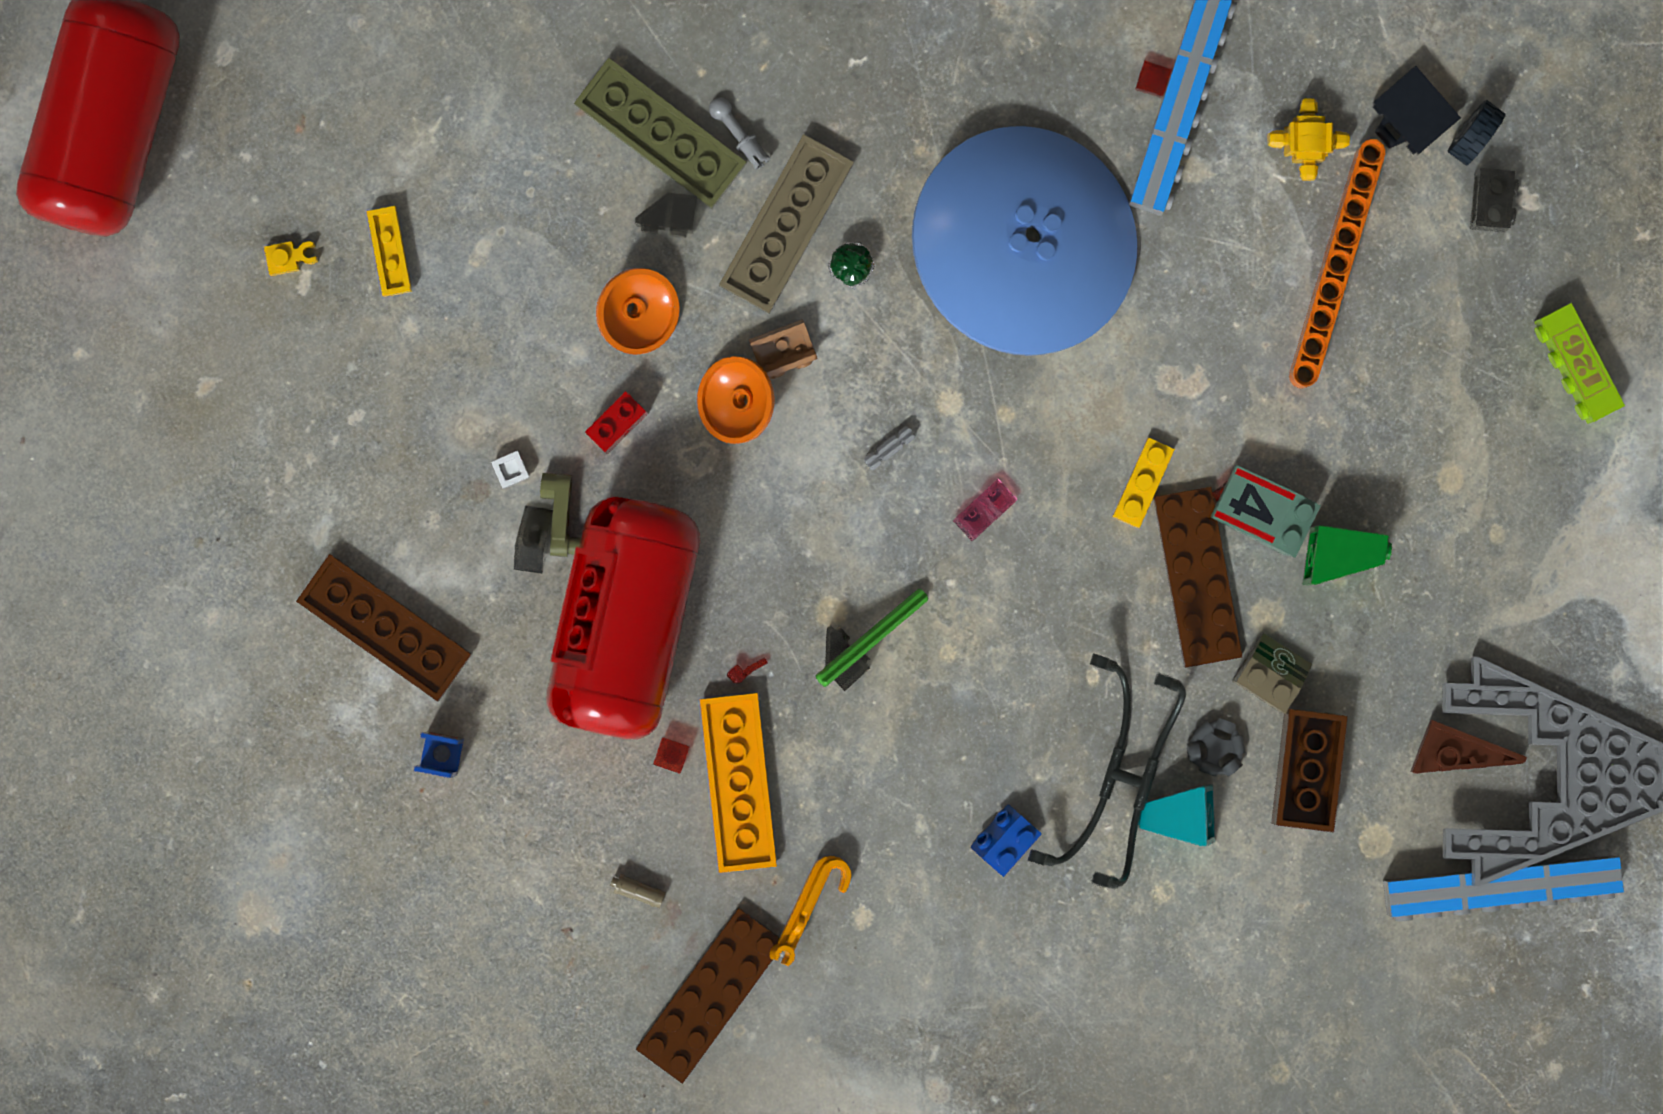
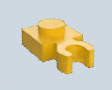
(284, 257)

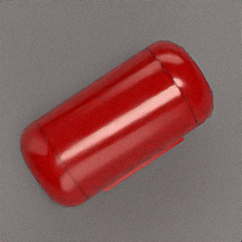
(98, 115)
(622, 617)

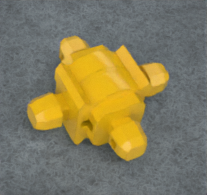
(1308, 139)

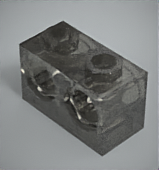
(1486, 198)

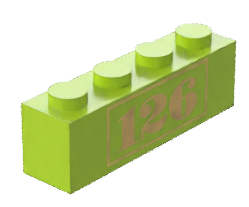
(1579, 364)

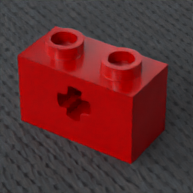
(616, 422)

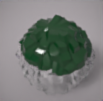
(851, 264)

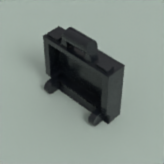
(1414, 111)

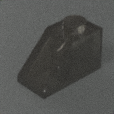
(533, 539)

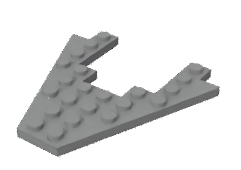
(1604, 773)

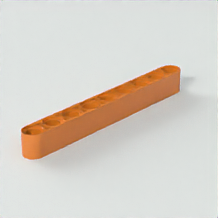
(1346, 253)

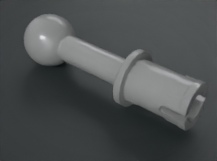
(721, 110)

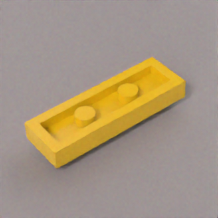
(389, 251)
(1143, 482)

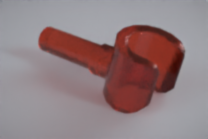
(737, 674)

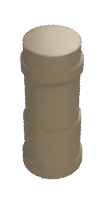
(635, 890)

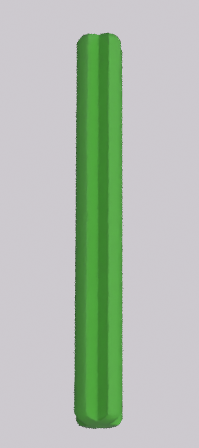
(871, 637)

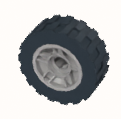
(1476, 132)

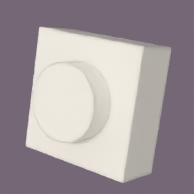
(510, 469)

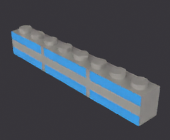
(1180, 104)
(1534, 883)

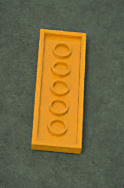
(738, 782)

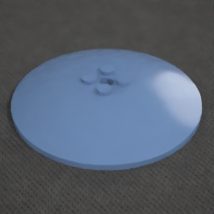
(986, 270)

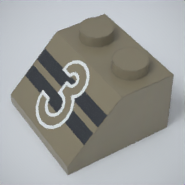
(1273, 674)

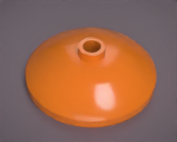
(653, 313)
(722, 400)

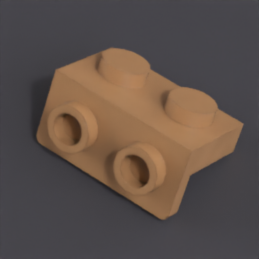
(783, 349)

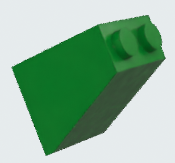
(1342, 552)

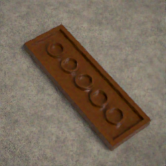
(1197, 577)
(384, 627)
(709, 996)

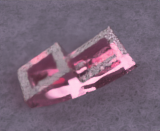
(985, 510)

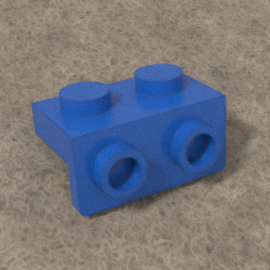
(1005, 840)

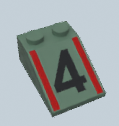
(1265, 511)

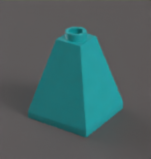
(1183, 816)

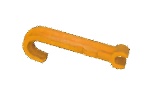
(806, 903)

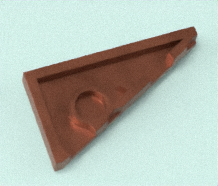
(1452, 749)

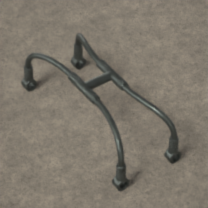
(1114, 773)

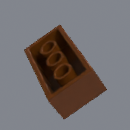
(1309, 770)

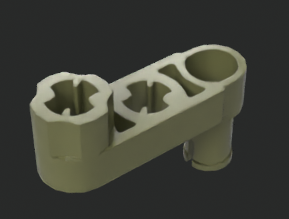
(559, 488)

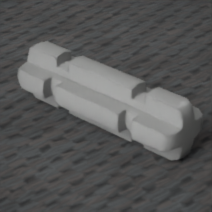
(889, 448)

